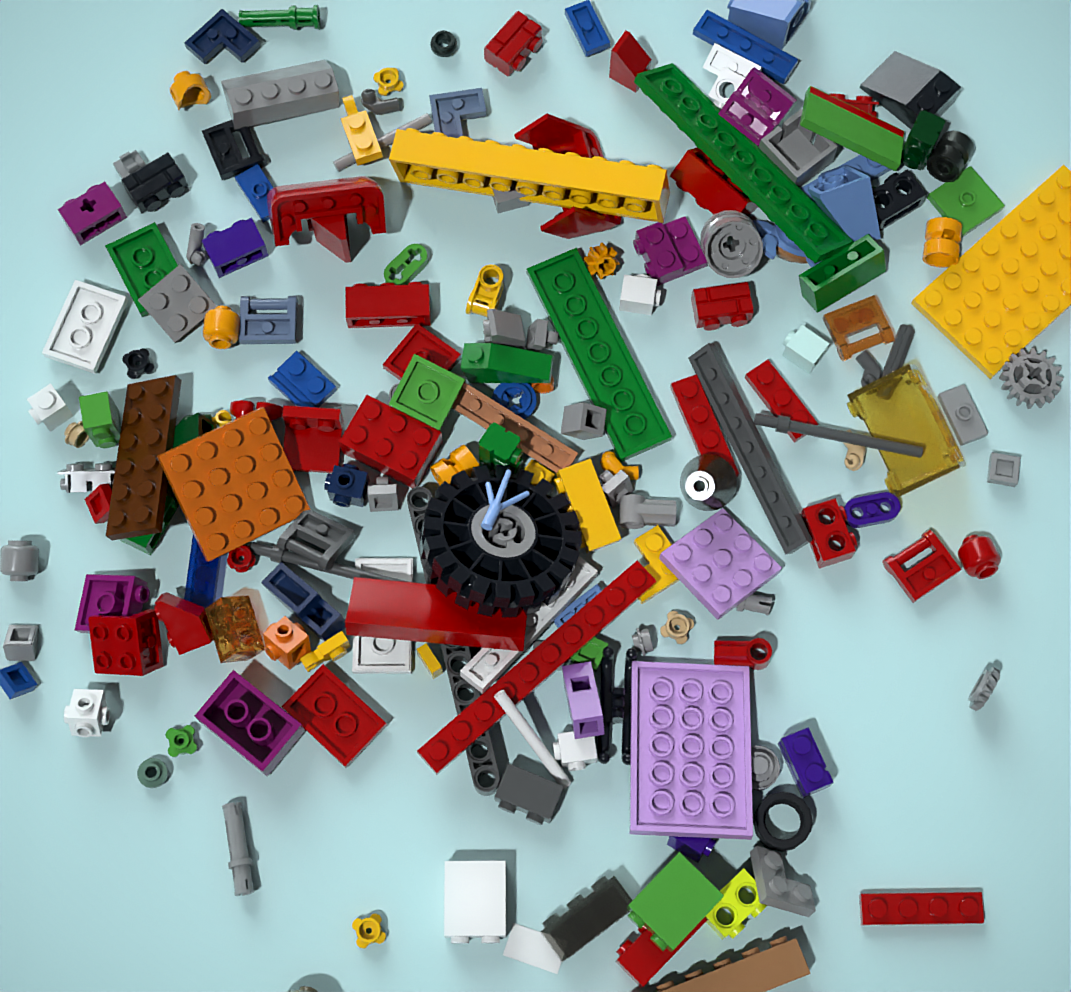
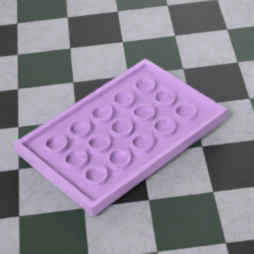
(690, 751)

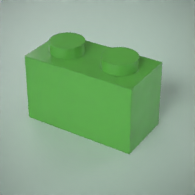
(101, 419)

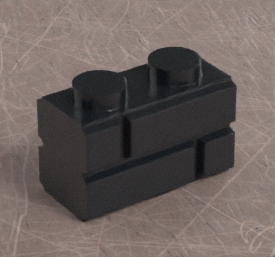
(155, 183)

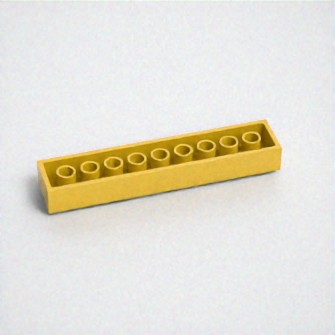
(540, 174)

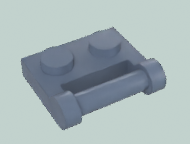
(268, 327)

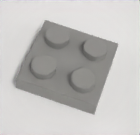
(177, 303)

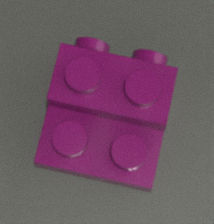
(669, 250)
(110, 597)

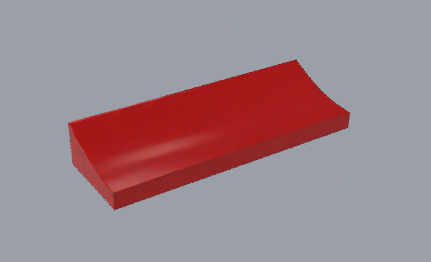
(426, 615)

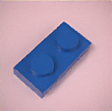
(587, 28)

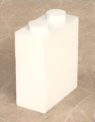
(475, 901)

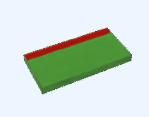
(852, 128)

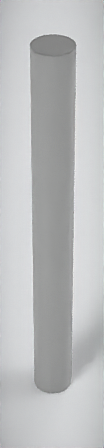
(385, 140)

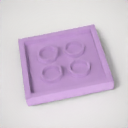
(720, 563)

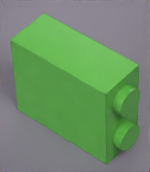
(674, 903)

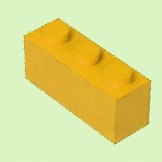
(587, 499)

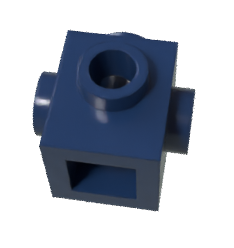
(347, 485)

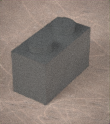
(528, 794)

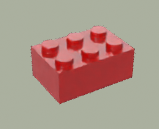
(391, 442)

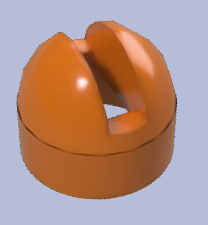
(544, 387)

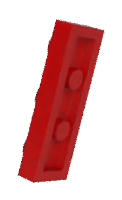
(778, 396)

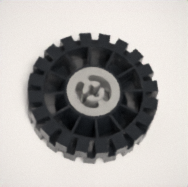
(498, 569)

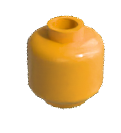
(221, 327)

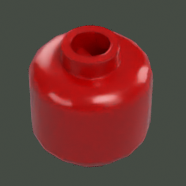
(979, 556)

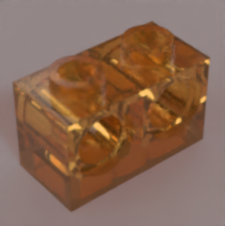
(234, 629)

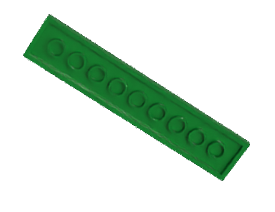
(743, 162)

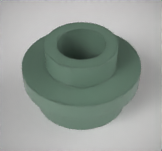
(159, 779)

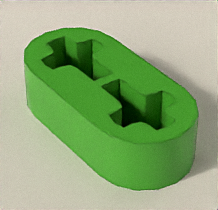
(401, 262)

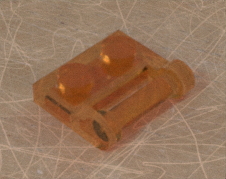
(856, 319)

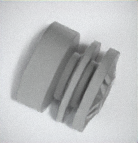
(743, 253)

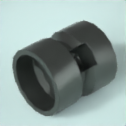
(950, 156)

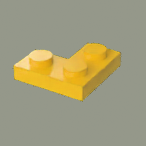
(651, 546)

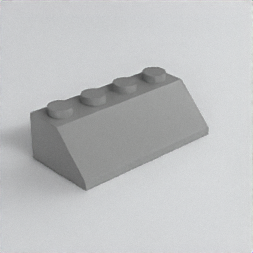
(281, 93)

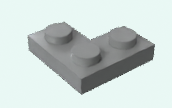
(775, 888)

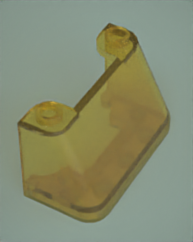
(905, 412)

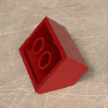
(710, 184)

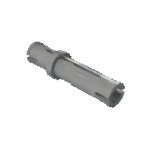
(239, 857)

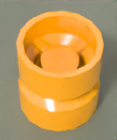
(942, 242)
(459, 460)

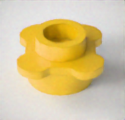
(388, 74)
(362, 925)

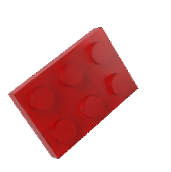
(334, 715)

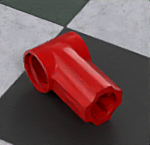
(738, 653)

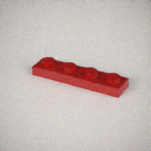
(700, 419)
(921, 908)

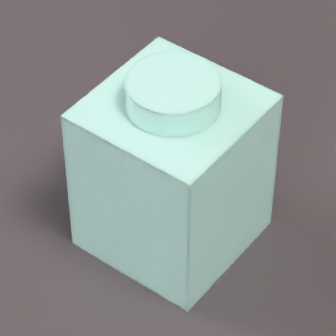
(804, 348)

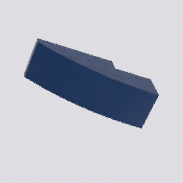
(304, 602)

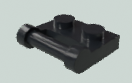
(225, 150)

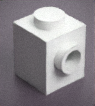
(639, 294)
(49, 408)
(574, 752)

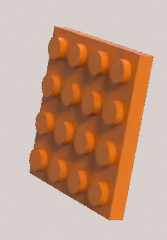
(234, 483)

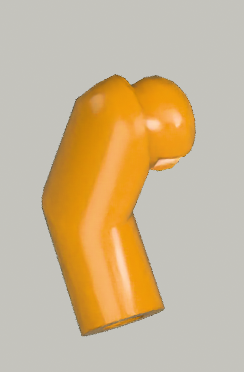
(611, 463)

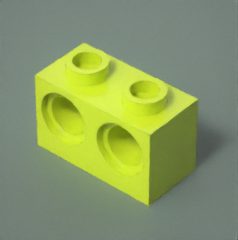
(733, 904)

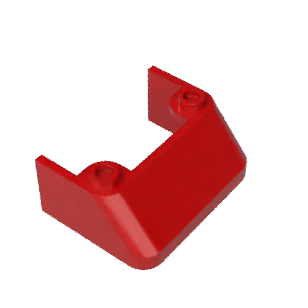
(561, 138)

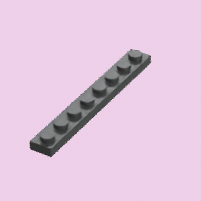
(750, 449)

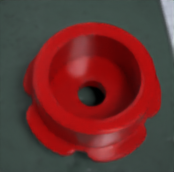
(241, 566)

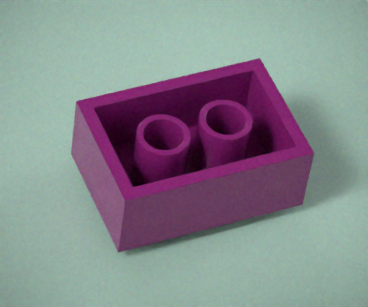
(250, 723)

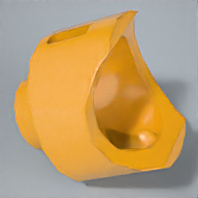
(189, 90)

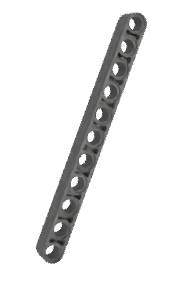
(452, 654)

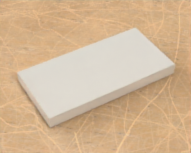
(381, 654)

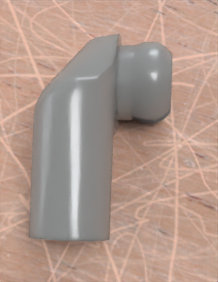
(194, 250)

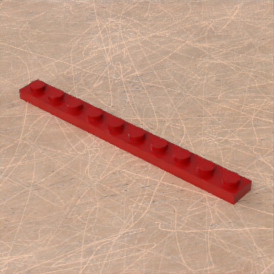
(537, 666)

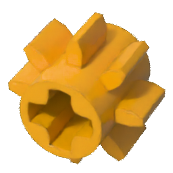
(601, 261)

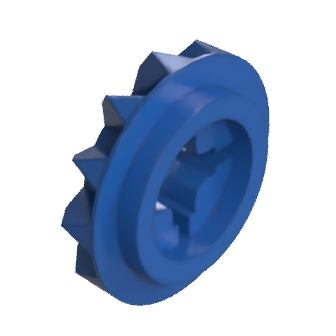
(527, 401)

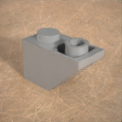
(504, 329)

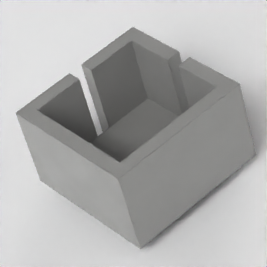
(795, 152)

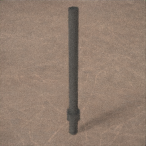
(784, 424)
(278, 555)

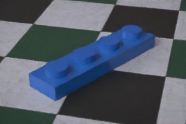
(718, 30)

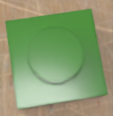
(591, 652)

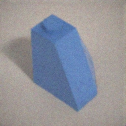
(769, 19)
(848, 201)

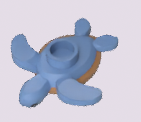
(777, 243)

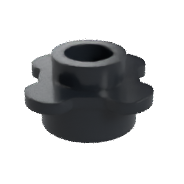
(135, 356)

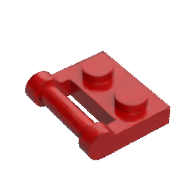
(926, 574)

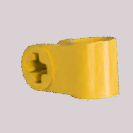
(485, 295)

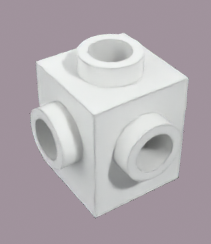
(87, 713)

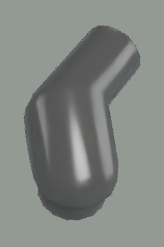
(376, 105)
(871, 369)

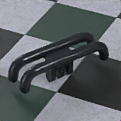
(615, 705)

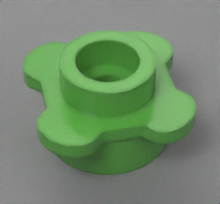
(187, 746)

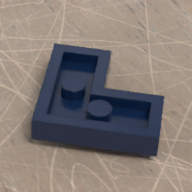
(222, 32)

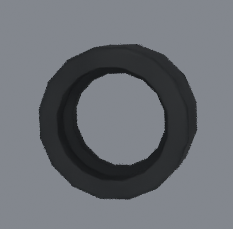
(804, 815)

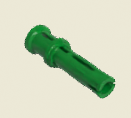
(292, 17)

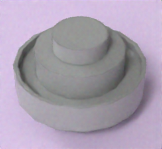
(764, 767)

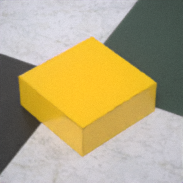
(429, 661)

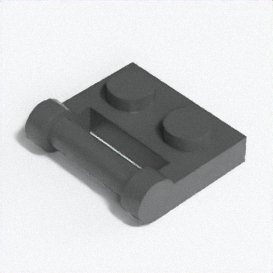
(320, 532)

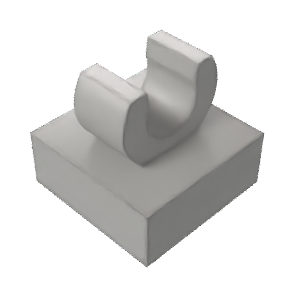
(128, 163)
(539, 337)
(615, 486)
(382, 496)

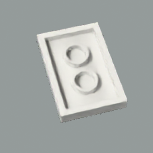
(85, 326)

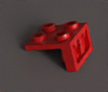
(312, 438)
(126, 644)

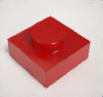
(99, 503)

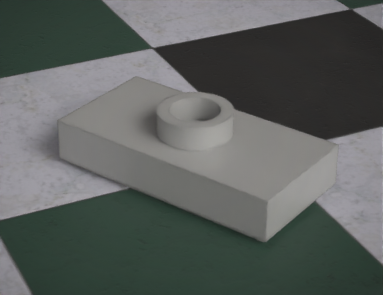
(962, 415)

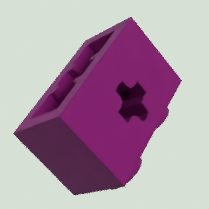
(87, 224)

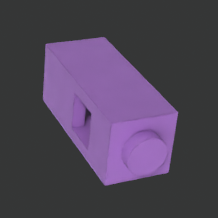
(583, 700)

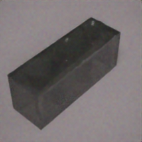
(586, 918)

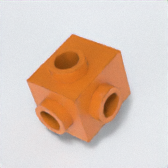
(286, 642)

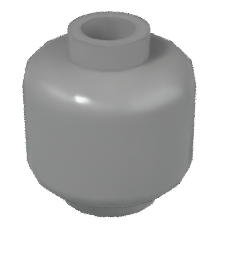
(19, 560)

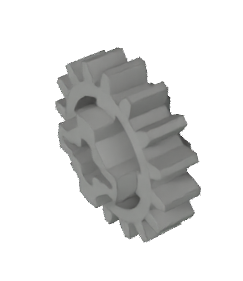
(1035, 390)

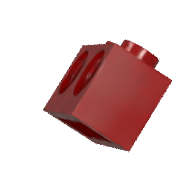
(824, 533)

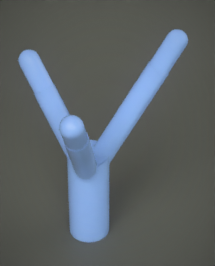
(495, 505)

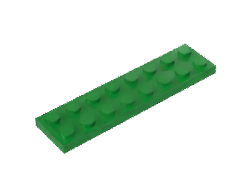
(599, 354)

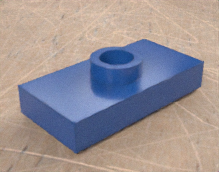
(255, 188)

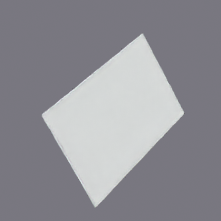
(531, 948)

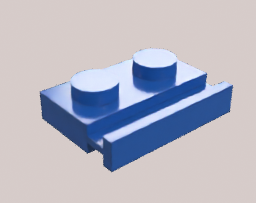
(302, 382)

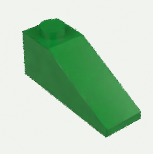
(504, 364)

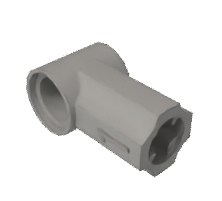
(638, 511)

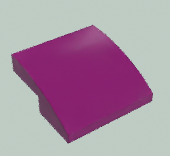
(757, 106)

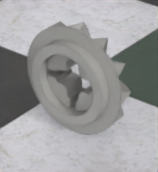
(984, 688)

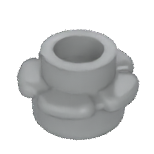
(642, 641)

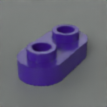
(870, 510)

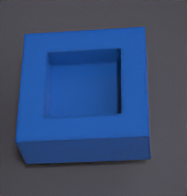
(16, 680)

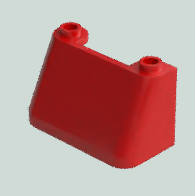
(325, 198)

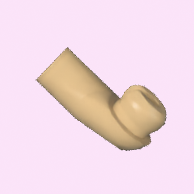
(854, 456)

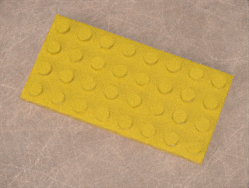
(1008, 280)

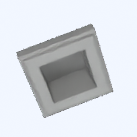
(21, 642)

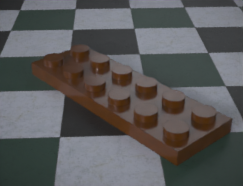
(139, 479)

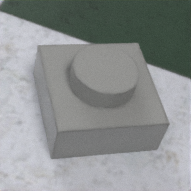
(1003, 469)

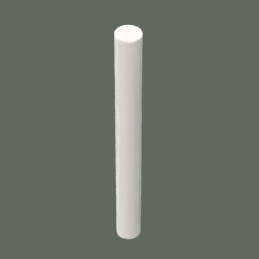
(532, 738)

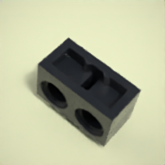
(896, 204)

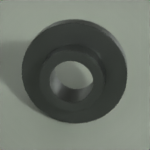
(440, 38)

